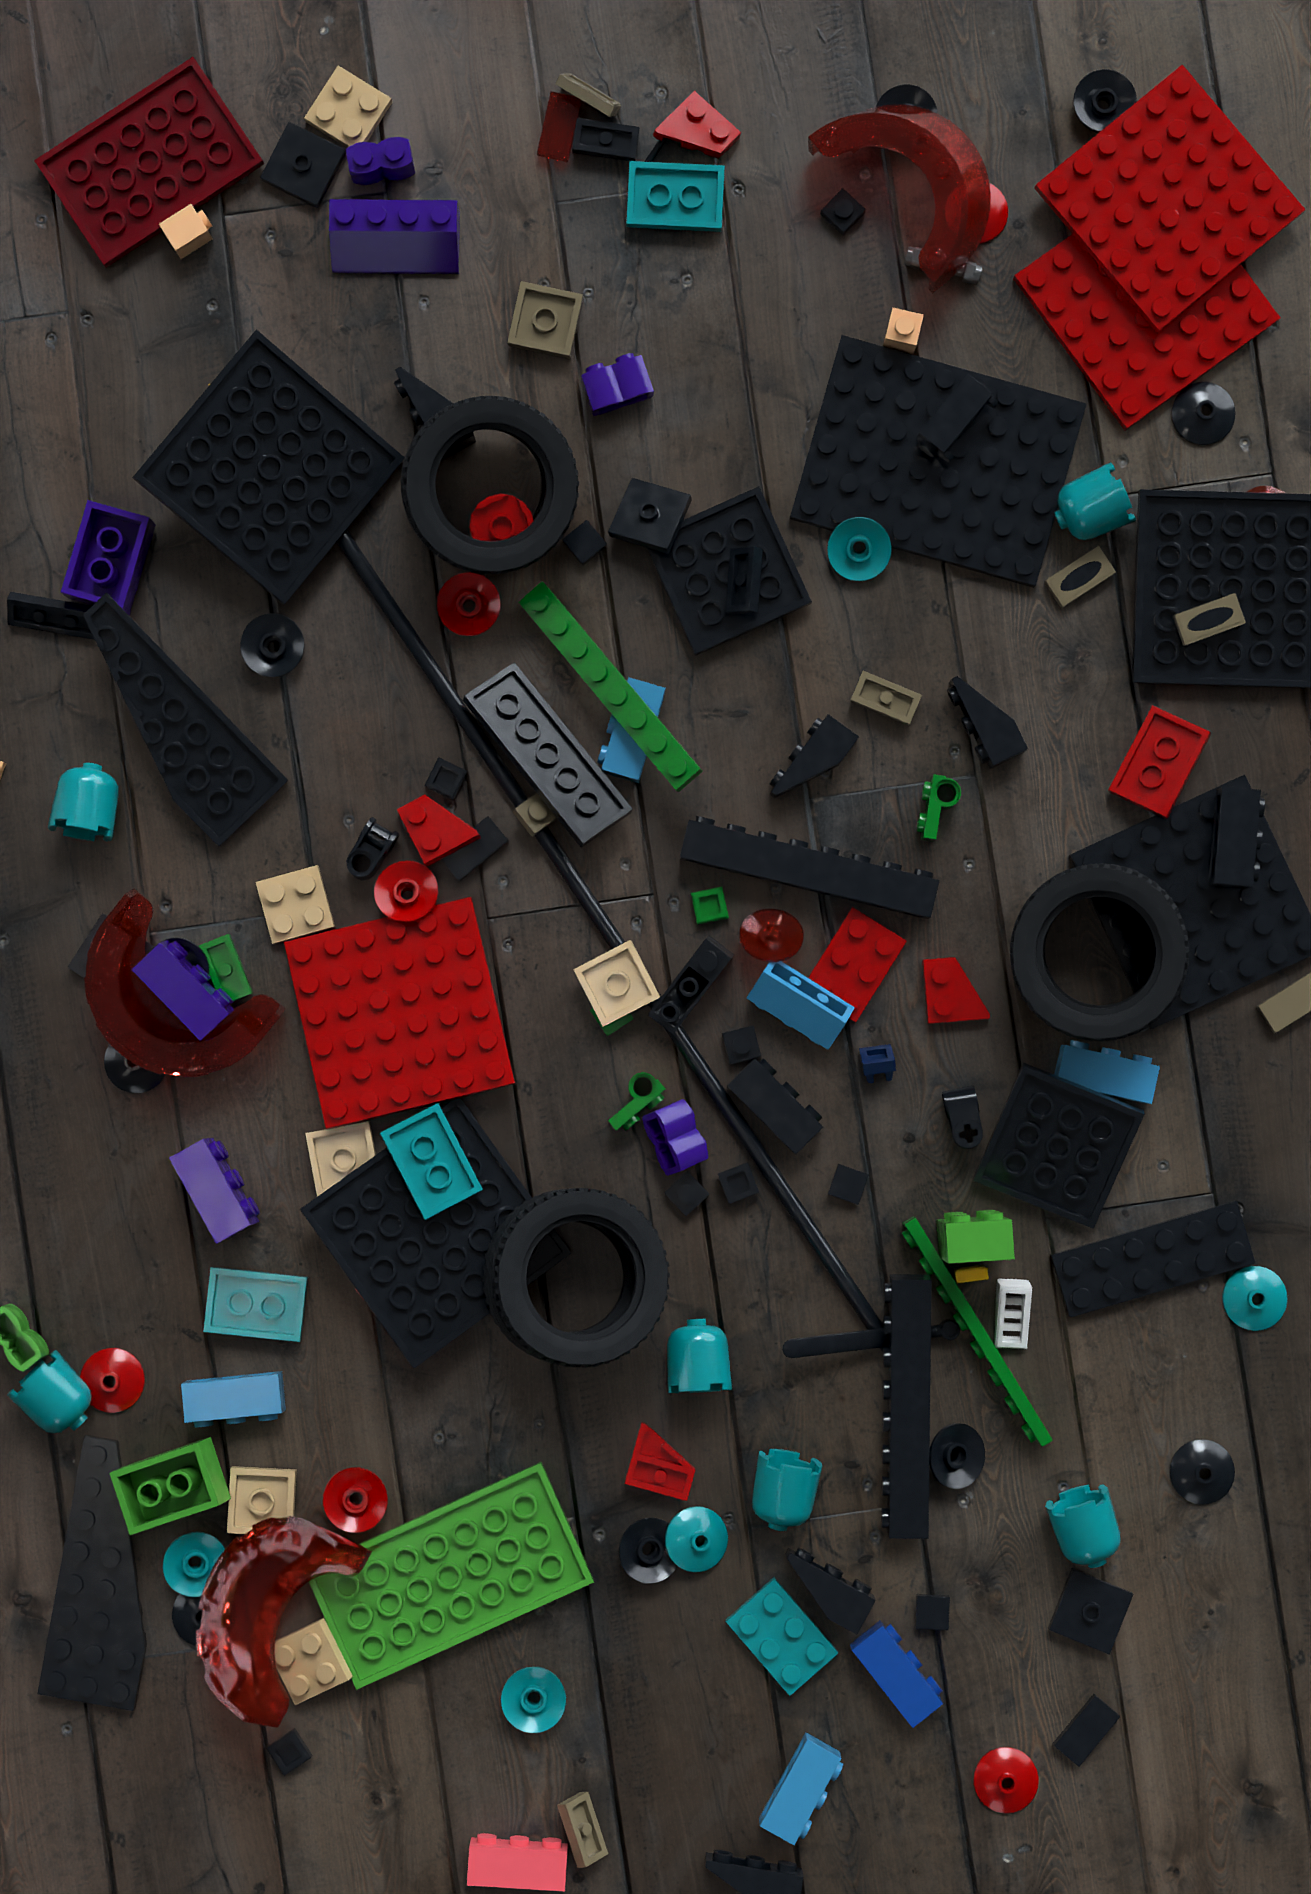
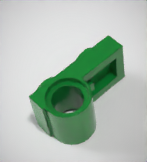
(929, 821)
(628, 1115)

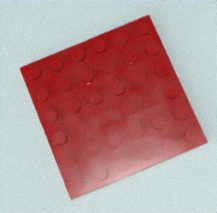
(1169, 198)
(1116, 346)
(399, 1014)

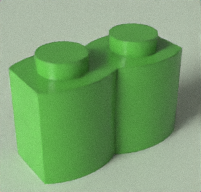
(20, 1343)

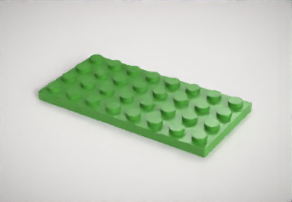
(453, 1575)

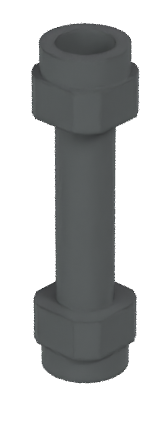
(970, 272)

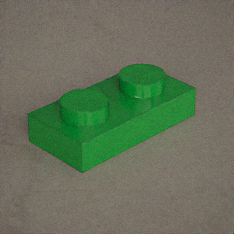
(226, 967)

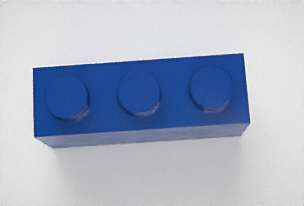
(897, 1672)

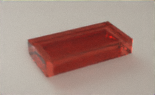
(559, 126)

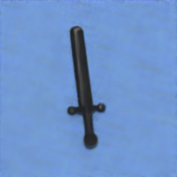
(856, 1341)

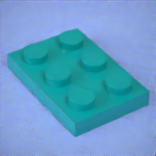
(675, 196)
(431, 1161)
(255, 1304)
(781, 1636)

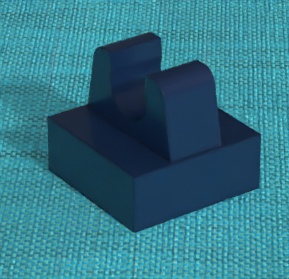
(877, 1060)

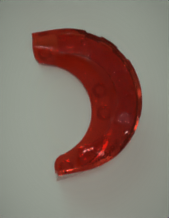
(947, 161)
(140, 1023)
(246, 1602)

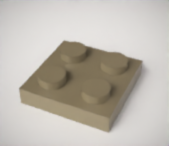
(545, 320)

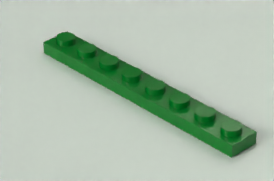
(610, 687)
(982, 1344)

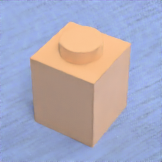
(187, 230)
(903, 330)

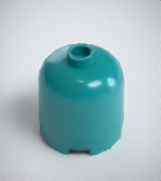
(1094, 504)
(85, 803)
(698, 1359)
(53, 1395)
(785, 1488)
(1085, 1525)

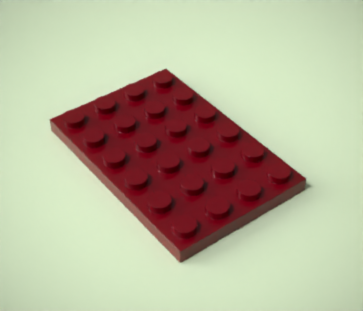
(149, 161)

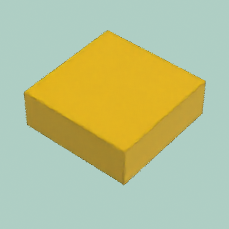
(970, 1273)

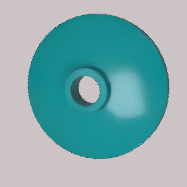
(863, 564)
(1239, 1293)
(683, 1532)
(186, 1578)
(532, 1716)

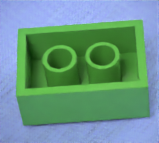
(975, 1238)
(170, 1486)

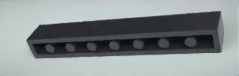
(809, 869)
(907, 1406)

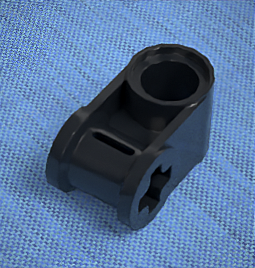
(372, 848)
(963, 1109)

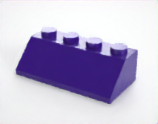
(394, 236)

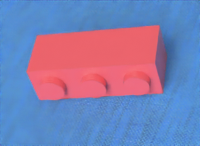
(517, 1863)

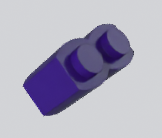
(387, 159)
(616, 384)
(675, 1137)

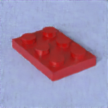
(1159, 762)
(857, 960)

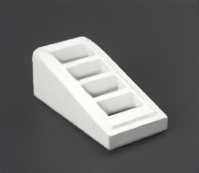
(1013, 1286)

